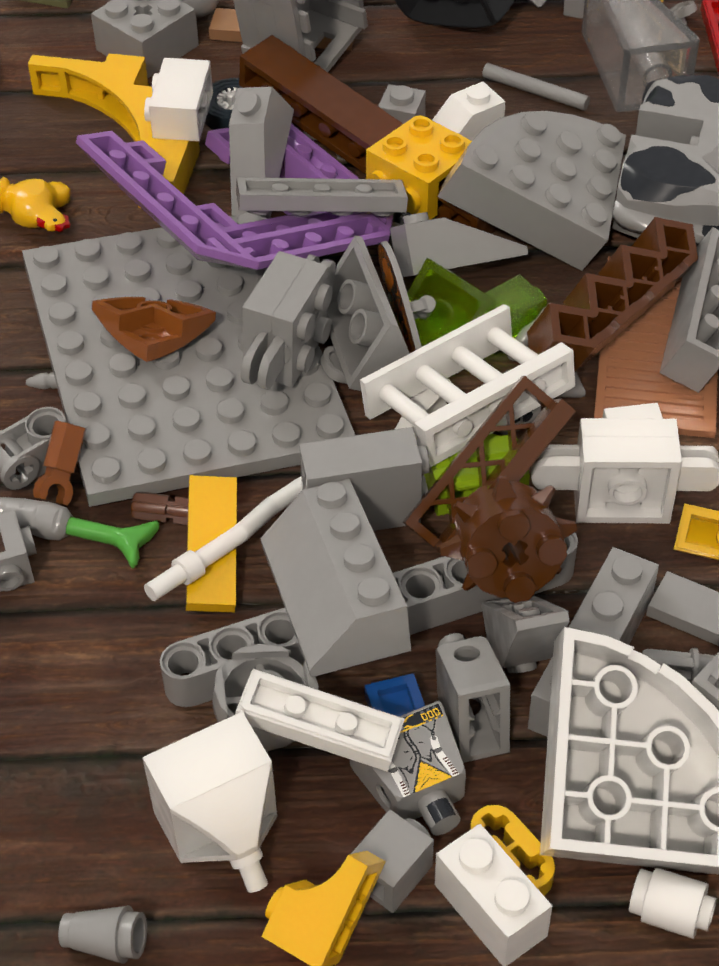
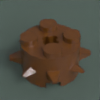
(509, 539)

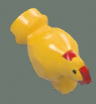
(35, 203)

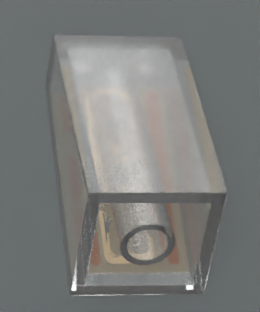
(636, 45)

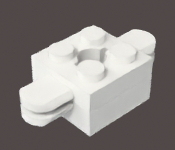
(626, 470)

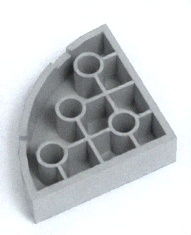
(542, 181)

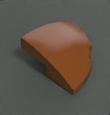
(151, 326)

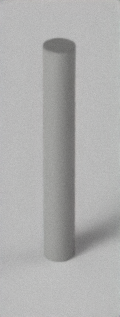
(536, 86)

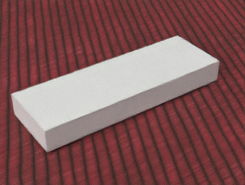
(320, 719)

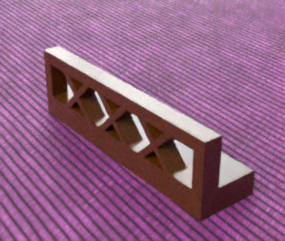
(515, 463)

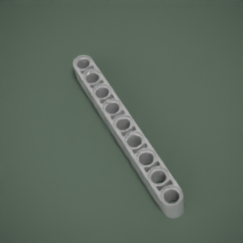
(429, 589)

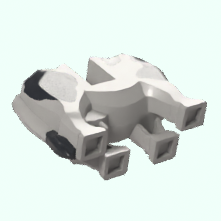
(672, 158)

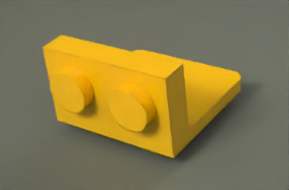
(420, 156)

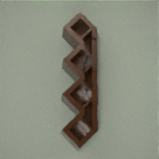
(619, 294)

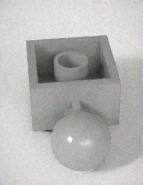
(149, 28)

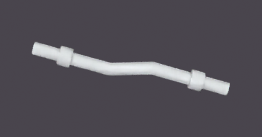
(192, 564)

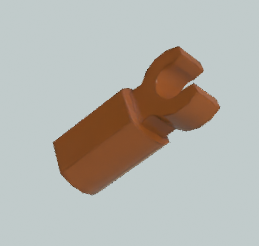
(61, 461)

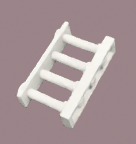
(454, 424)

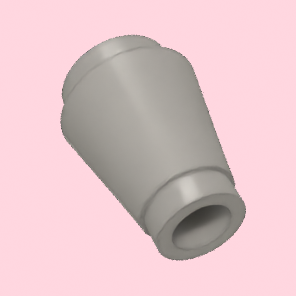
(105, 933)

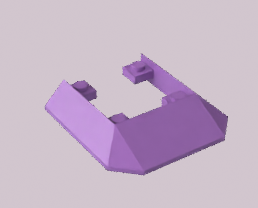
(208, 230)

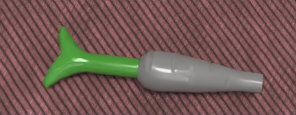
(56, 522)

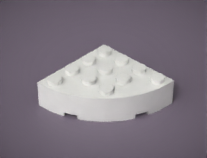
(628, 760)

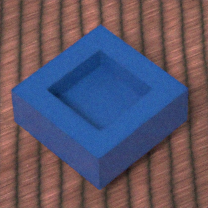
(394, 695)

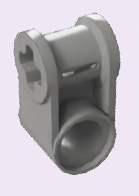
(27, 447)

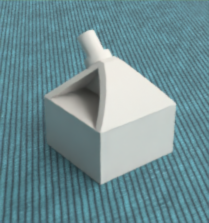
(216, 796)

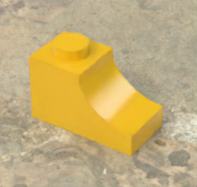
(320, 919)

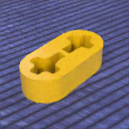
(519, 843)

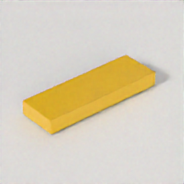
(210, 514)

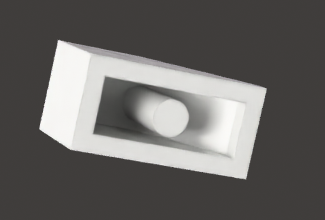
(471, 110)

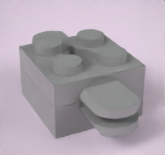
(286, 319)

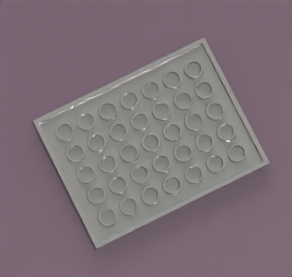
(181, 411)

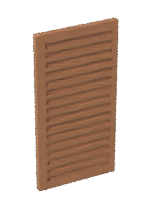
(632, 374)

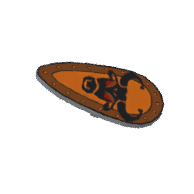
(403, 309)

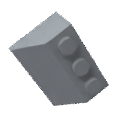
(362, 318)

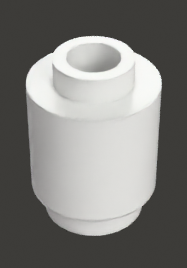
(672, 902)

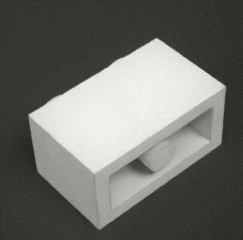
(179, 99)
(492, 895)

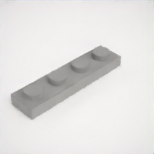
(335, 196)

